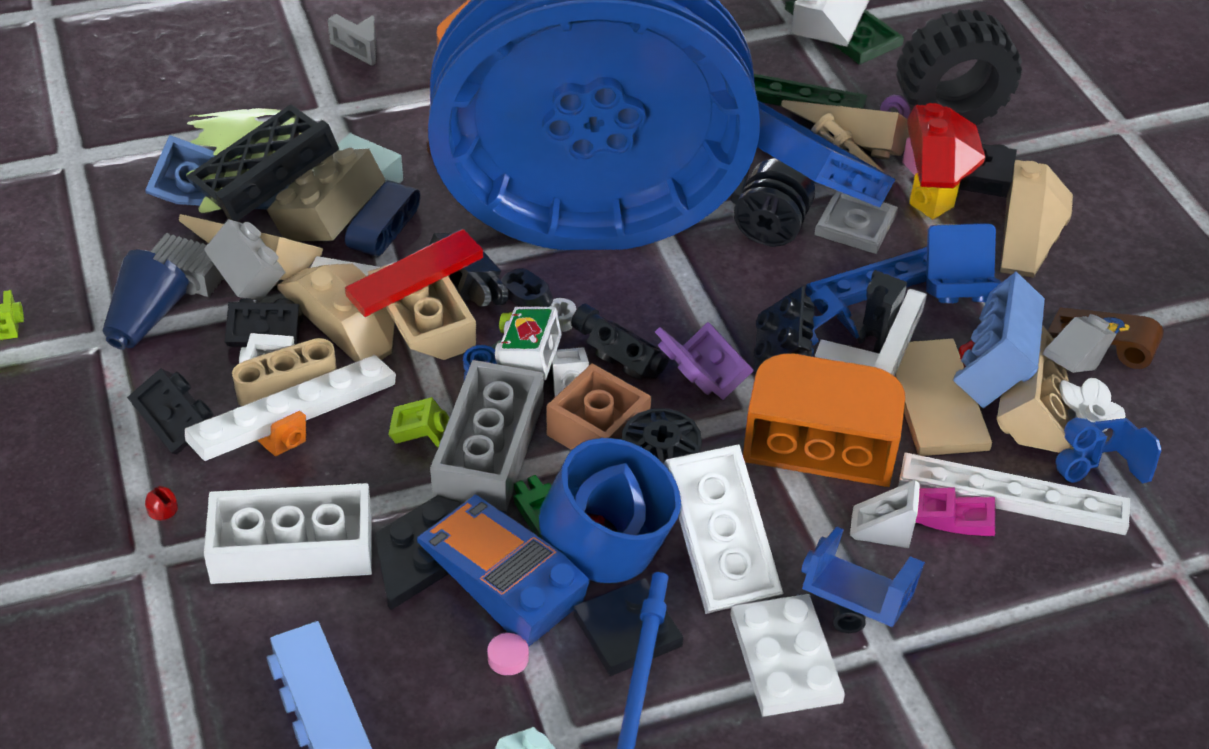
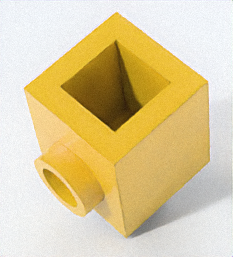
(932, 200)

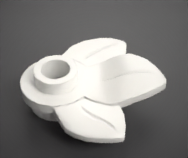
(1091, 401)

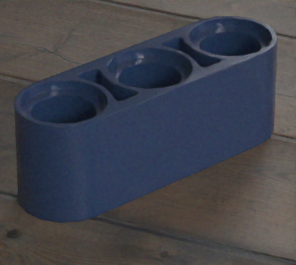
(382, 218)

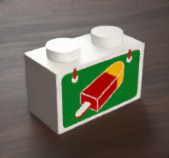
(530, 339)

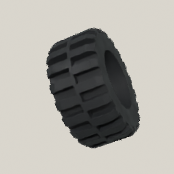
(951, 42)

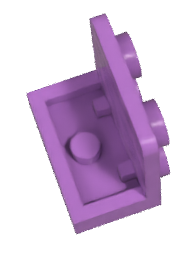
(707, 360)

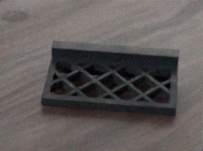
(267, 174)

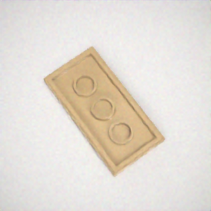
(936, 408)

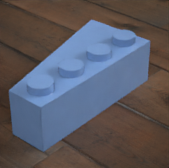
(1004, 341)

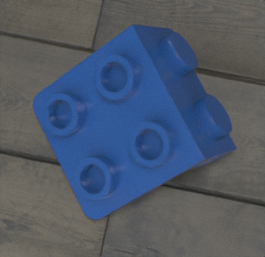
(961, 261)

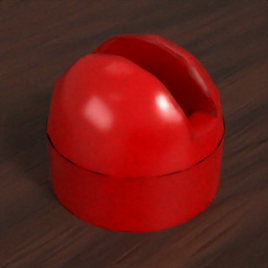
(156, 508)

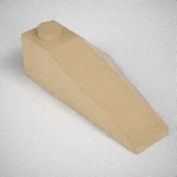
(873, 130)
(1034, 217)
(292, 255)
(1034, 408)

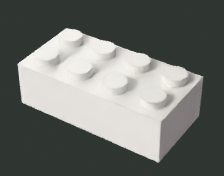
(288, 533)

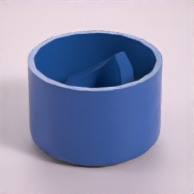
(626, 489)

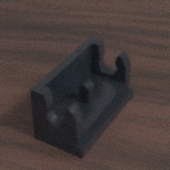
(884, 301)

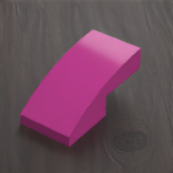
(961, 515)

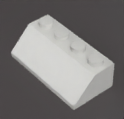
(827, 19)

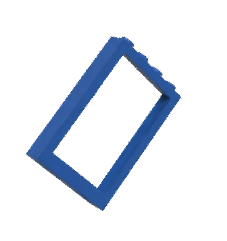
(820, 158)

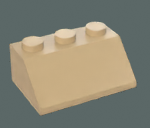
(434, 320)

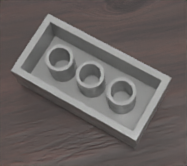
(488, 434)

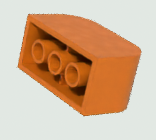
(825, 418)

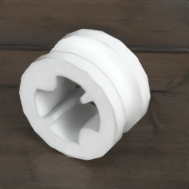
(566, 307)

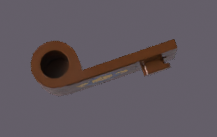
(1135, 337)

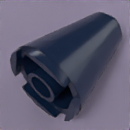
(141, 297)

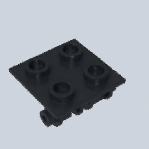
(785, 328)

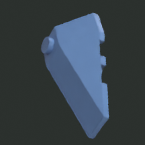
(170, 178)

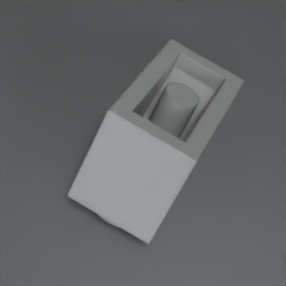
(1081, 344)

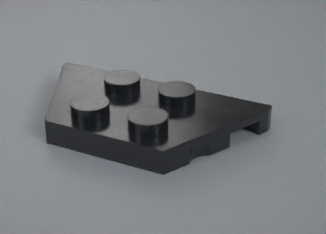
(403, 561)

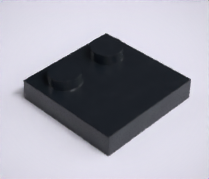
(615, 626)

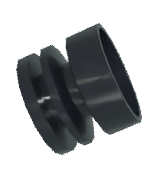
(774, 203)
(663, 433)

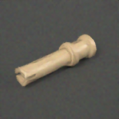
(841, 138)

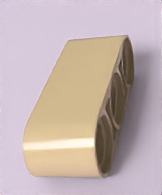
(282, 369)

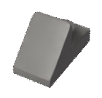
(354, 39)

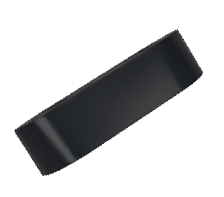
(527, 289)

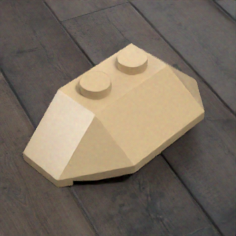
(324, 302)

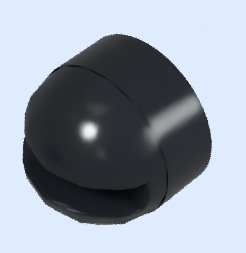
(851, 624)

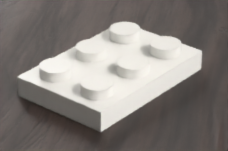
(786, 655)

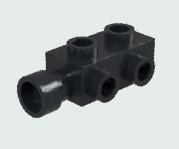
(619, 344)

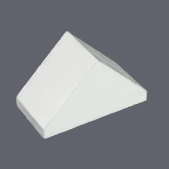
(887, 517)

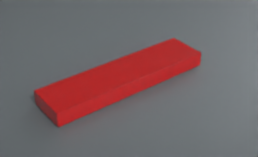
(413, 272)

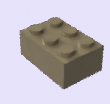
(327, 196)

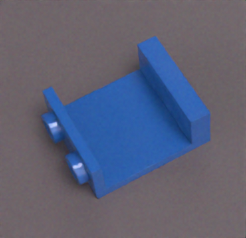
(856, 586)

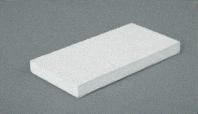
(724, 529)

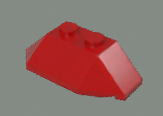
(943, 145)

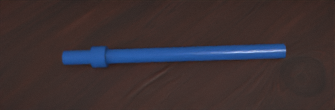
(652, 615)

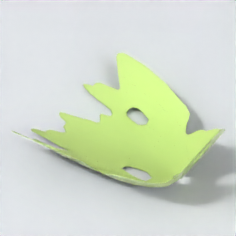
(225, 131)

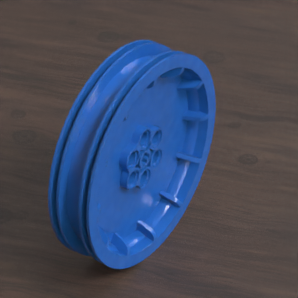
(592, 117)

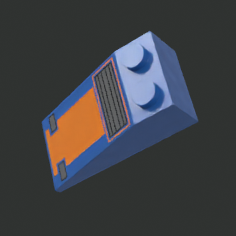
(506, 568)

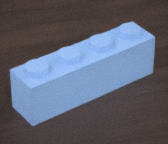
(315, 690)

